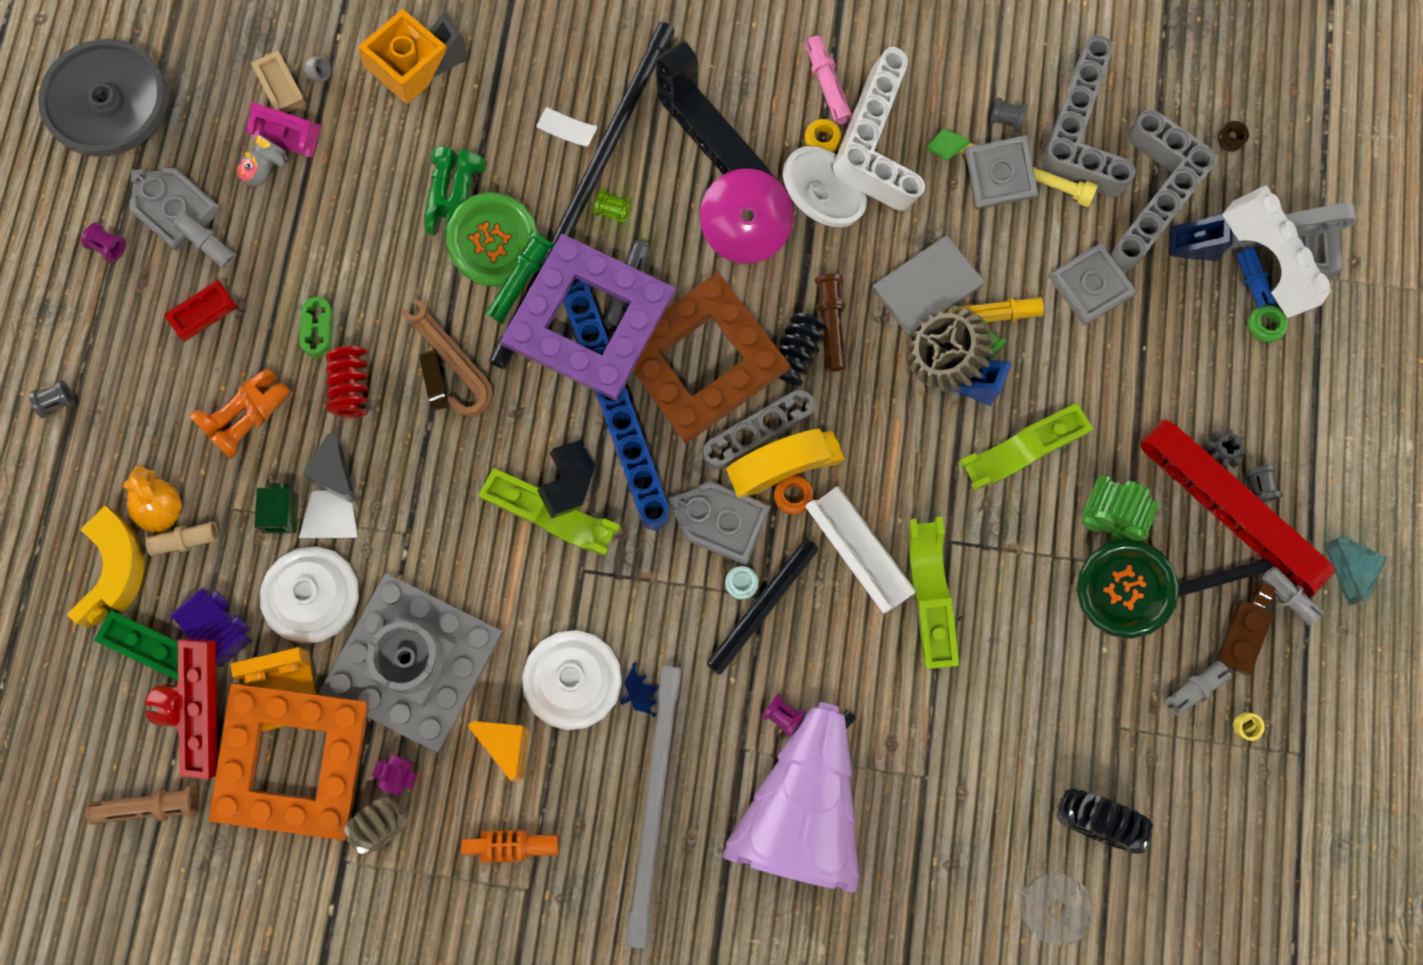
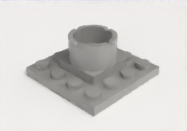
(444, 668)

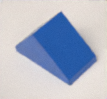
(990, 385)

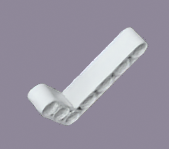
(870, 170)

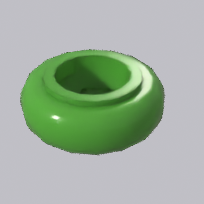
(1263, 334)

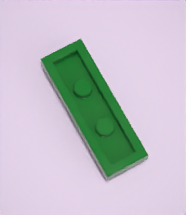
(139, 643)

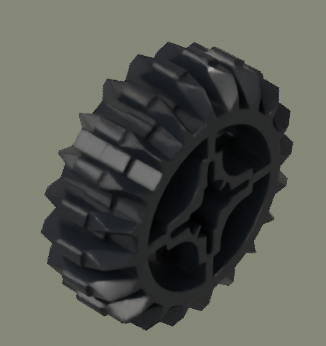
(1105, 821)

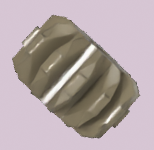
(375, 826)

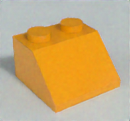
(403, 55)

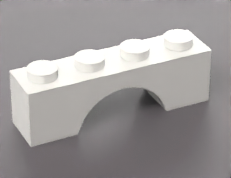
(1261, 220)

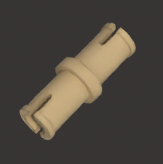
(182, 538)

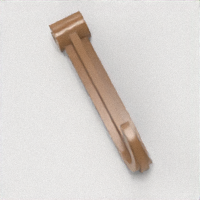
(455, 359)

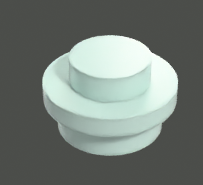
(741, 582)

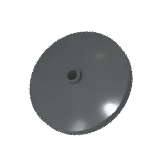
(102, 97)

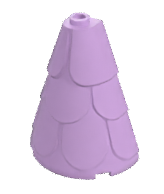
(804, 809)

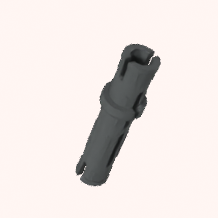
(617, 308)

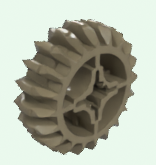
(948, 331)

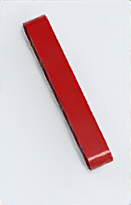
(1237, 507)

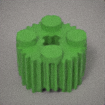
(1120, 509)

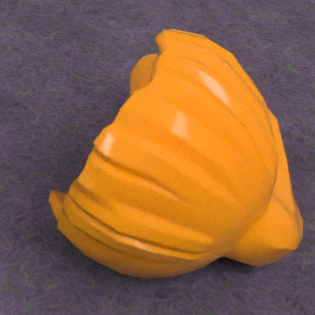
(151, 501)

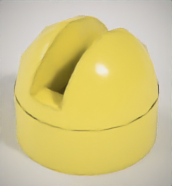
(1250, 731)

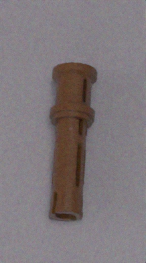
(831, 308)

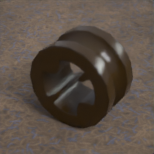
(1223, 136)

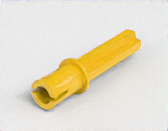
(1008, 310)

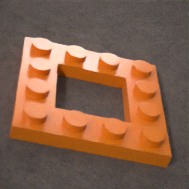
(233, 793)

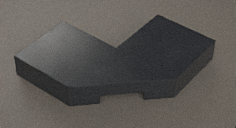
(576, 472)

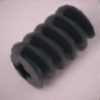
(798, 342)

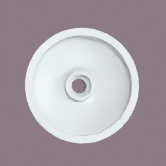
(818, 191)

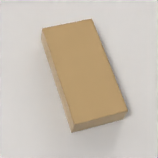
(278, 82)

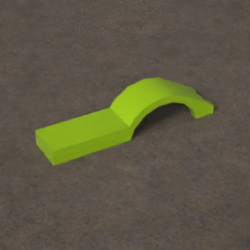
(1027, 446)
(524, 501)
(932, 594)

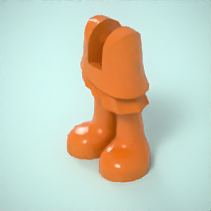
(258, 407)

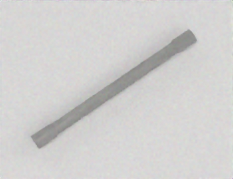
(639, 916)

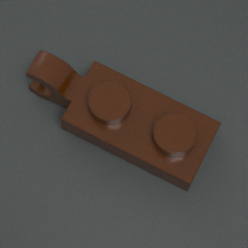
(1247, 631)

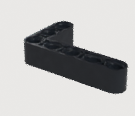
(697, 116)

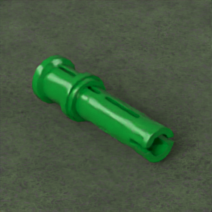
(527, 263)

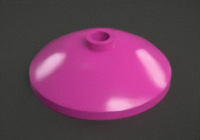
(723, 221)

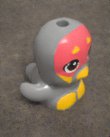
(257, 163)

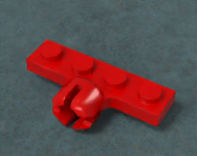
(191, 707)

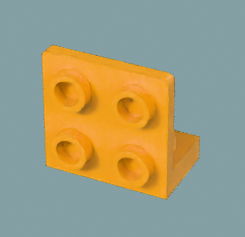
(279, 670)

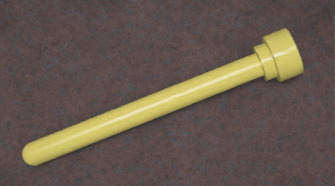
(1081, 191)

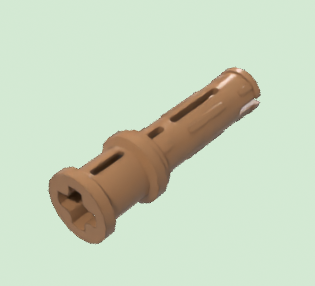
(158, 805)

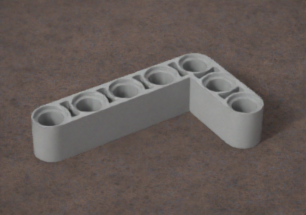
(1076, 118)
(1170, 196)

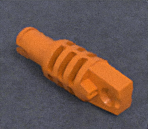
(510, 846)

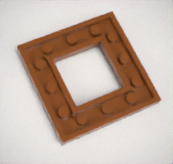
(760, 366)

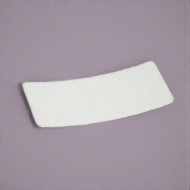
(566, 127)

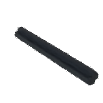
(762, 606)

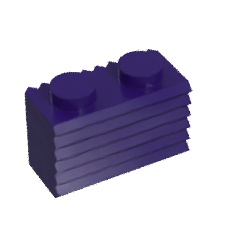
(206, 618)

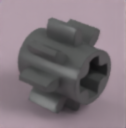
(1232, 445)

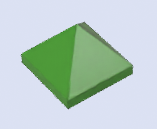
(947, 144)

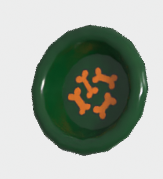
(1127, 588)

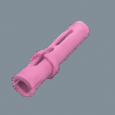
(824, 69)

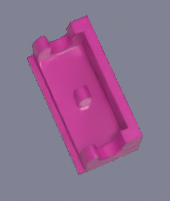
(283, 129)

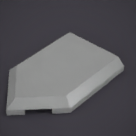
(163, 197)
(720, 520)

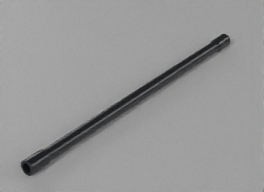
(656, 47)

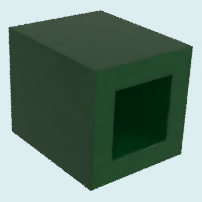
(276, 509)

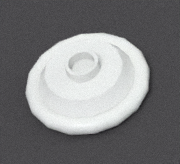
(309, 595)
(571, 680)

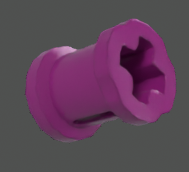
(103, 242)
(783, 715)

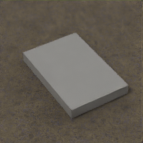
(925, 283)

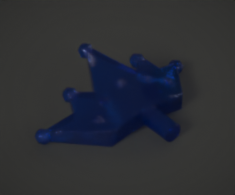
(639, 692)

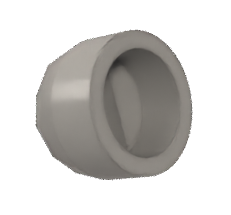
(317, 63)

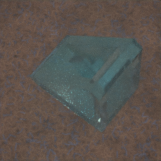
(1355, 568)

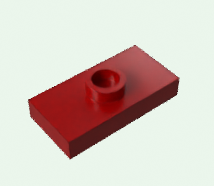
(200, 311)

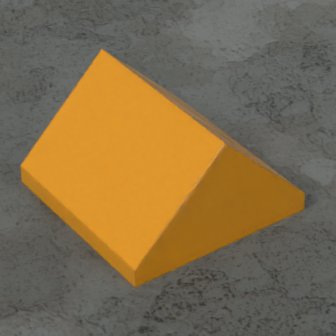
(506, 746)

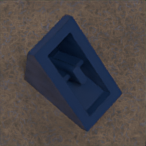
(1201, 239)

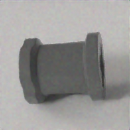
(1008, 114)
(51, 399)
(1264, 483)

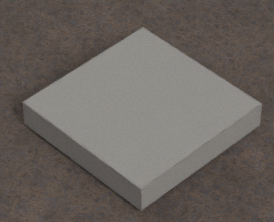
(1001, 172)
(1092, 284)

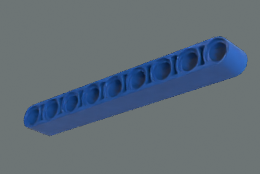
(614, 410)

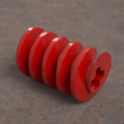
(343, 381)

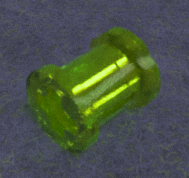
(612, 206)

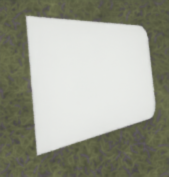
(328, 517)

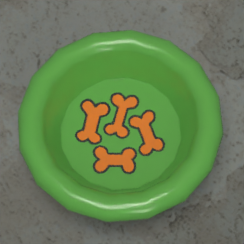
(487, 236)

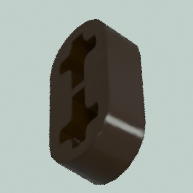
(434, 380)

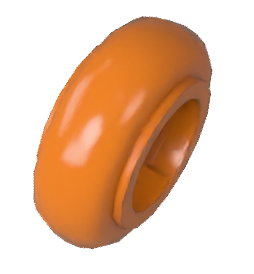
(793, 508)

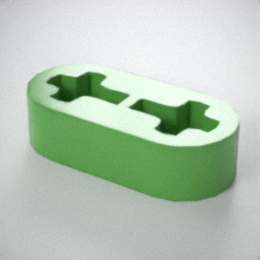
(309, 327)

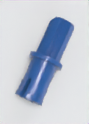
(1255, 277)

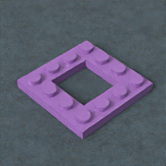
(602, 373)

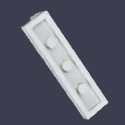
(861, 549)

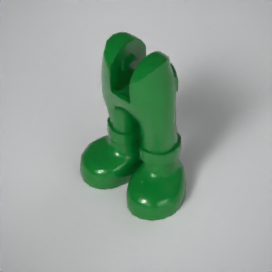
(444, 161)

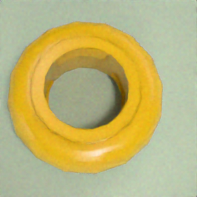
(827, 126)

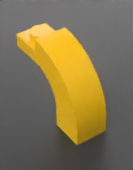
(784, 459)
(121, 568)

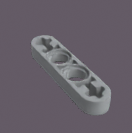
(1313, 222)
(760, 432)

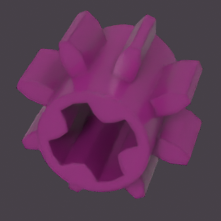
(394, 775)

